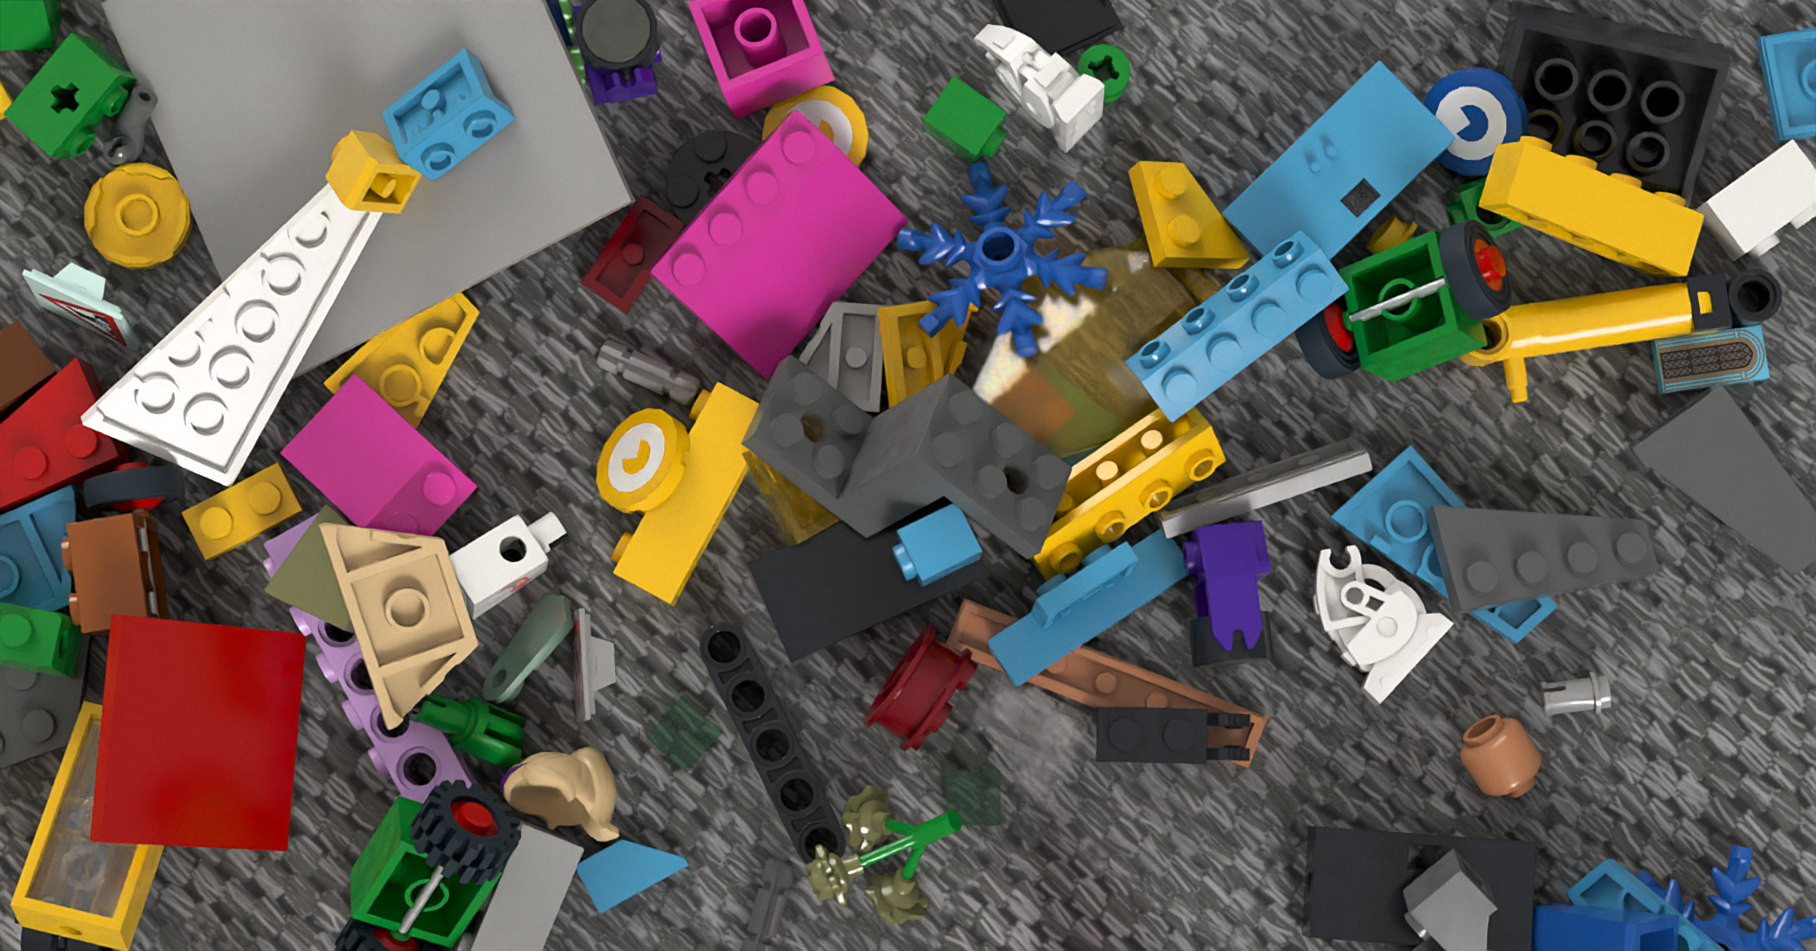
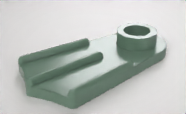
(529, 648)

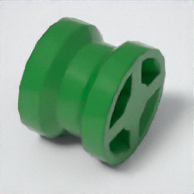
(1113, 60)

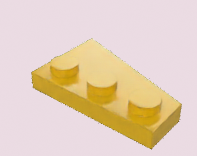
(411, 358)

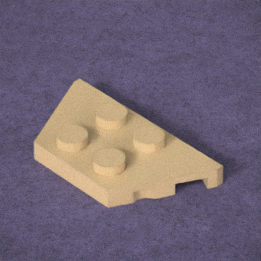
(401, 611)

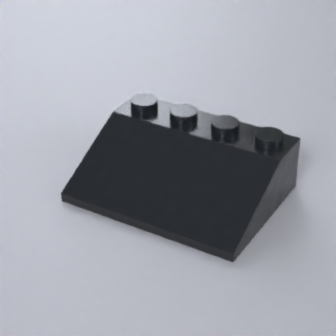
(1616, 93)

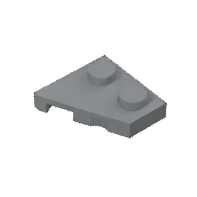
(849, 353)

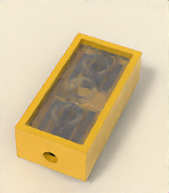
(79, 884)

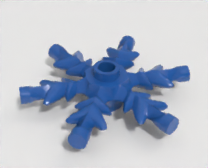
(1002, 259)
(1733, 889)

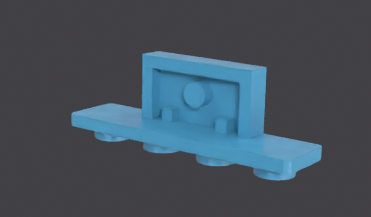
(1087, 604)

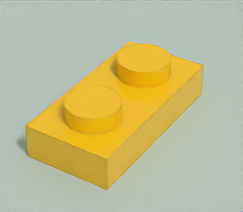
(243, 512)

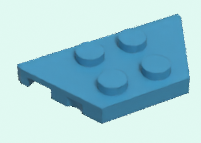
(31, 551)

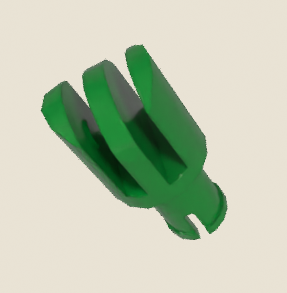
(474, 727)

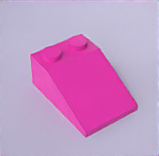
(377, 464)

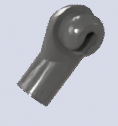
(129, 127)

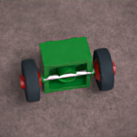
(1411, 306)

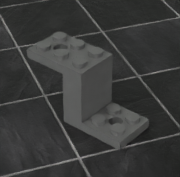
(908, 456)

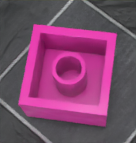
(761, 50)

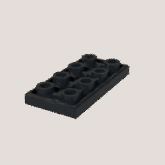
(845, 584)

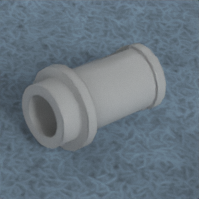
(1576, 695)

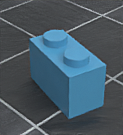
(936, 545)

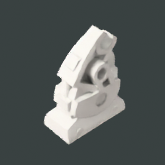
(1044, 84)
(1374, 628)

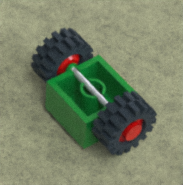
(428, 870)

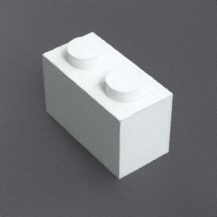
(1762, 202)

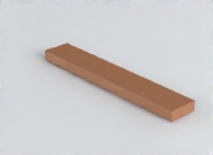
(1103, 679)

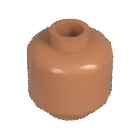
(1500, 756)

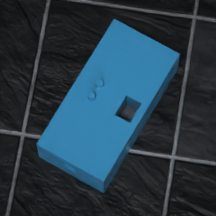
(1342, 168)

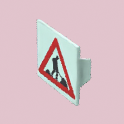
(79, 298)

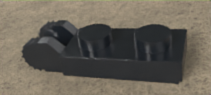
(1164, 735)

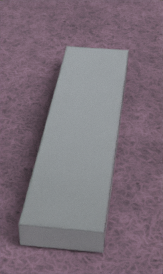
(1263, 486)

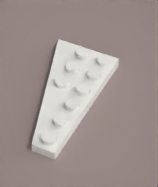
(226, 365)

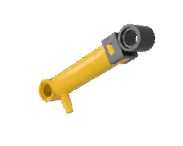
(1622, 317)

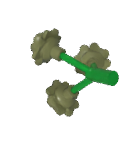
(869, 822)

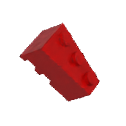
(48, 444)

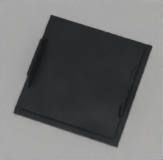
(1060, 24)

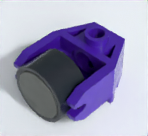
(618, 48)
(1225, 573)

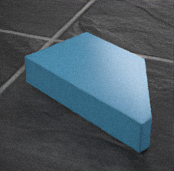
(625, 871)

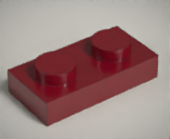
(621, 267)

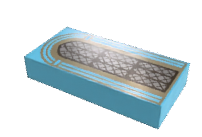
(1709, 358)

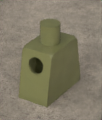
(308, 577)

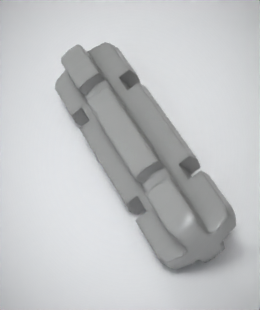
(648, 372)

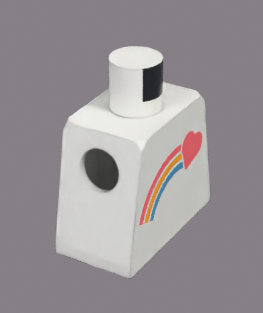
(489, 578)

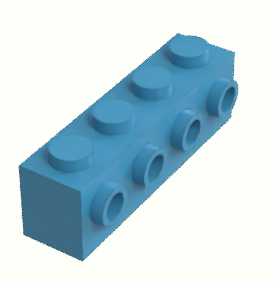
(1237, 325)

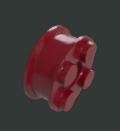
(919, 689)

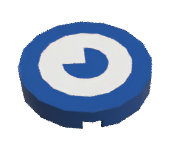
(1480, 113)

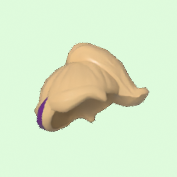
(565, 790)

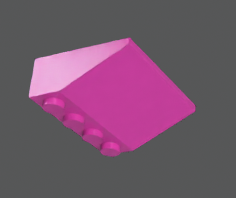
(778, 244)

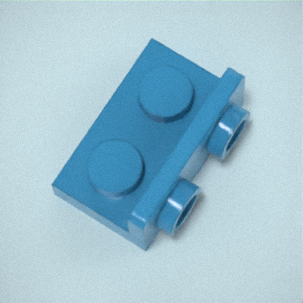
(446, 117)

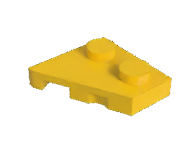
(1182, 220)
(910, 355)

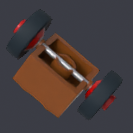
(119, 556)

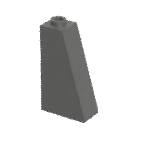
(1732, 473)

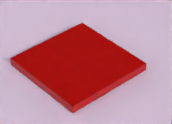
(197, 735)

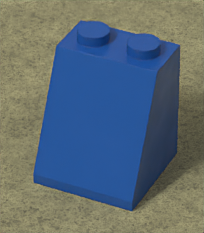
(1601, 929)

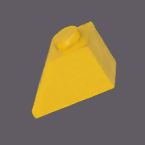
(370, 174)

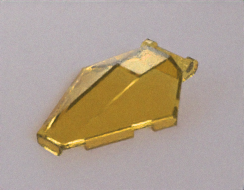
(1078, 381)

